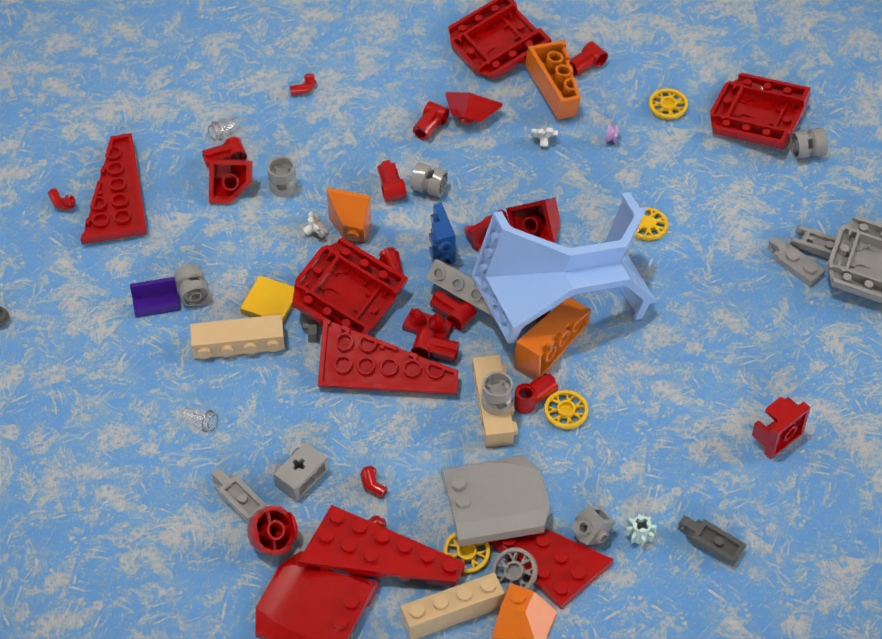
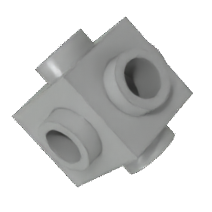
(592, 525)

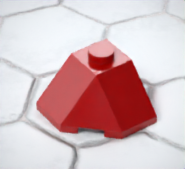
(471, 107)
(228, 179)
(536, 218)

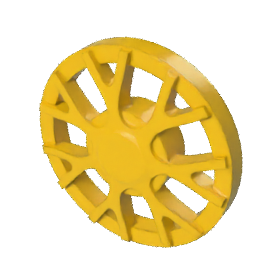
(668, 104)
(649, 223)
(566, 409)
(468, 554)

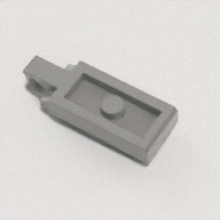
(795, 262)
(237, 494)

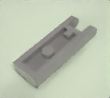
(813, 242)

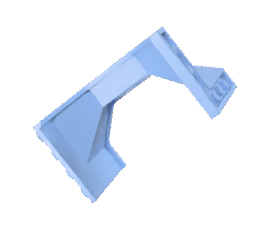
(530, 276)

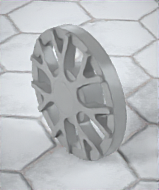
(515, 570)

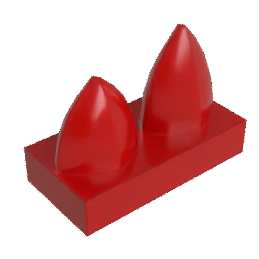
(477, 232)
(419, 320)

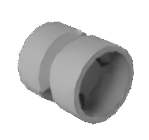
(813, 143)
(282, 176)
(425, 178)
(191, 285)
(497, 393)

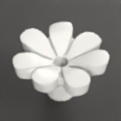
(544, 135)
(315, 225)

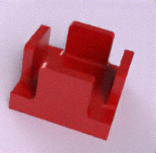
(786, 428)

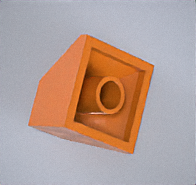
(350, 214)
(523, 615)

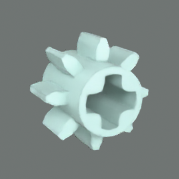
(641, 529)

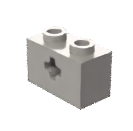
(300, 471)

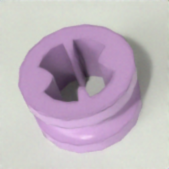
(612, 133)

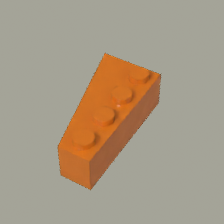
(554, 77)
(550, 338)

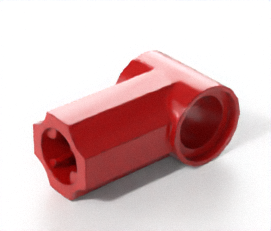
(590, 56)
(432, 117)
(231, 149)
(391, 184)
(457, 312)
(429, 345)
(530, 394)

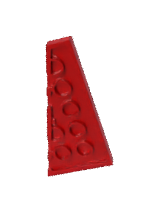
(117, 197)
(368, 363)
(372, 550)
(562, 564)

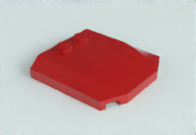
(494, 38)
(759, 110)
(347, 287)
(312, 602)

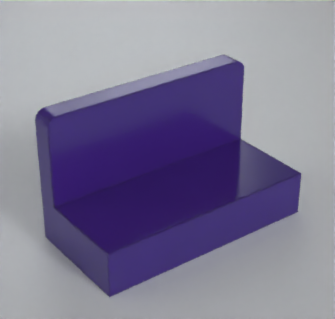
(155, 297)

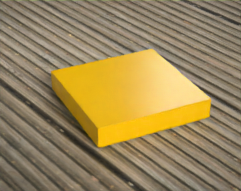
(268, 298)

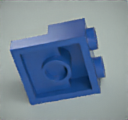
(442, 236)

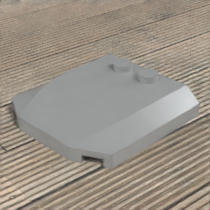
(857, 259)
(496, 500)

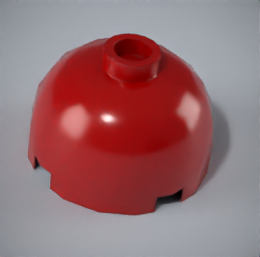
(272, 530)

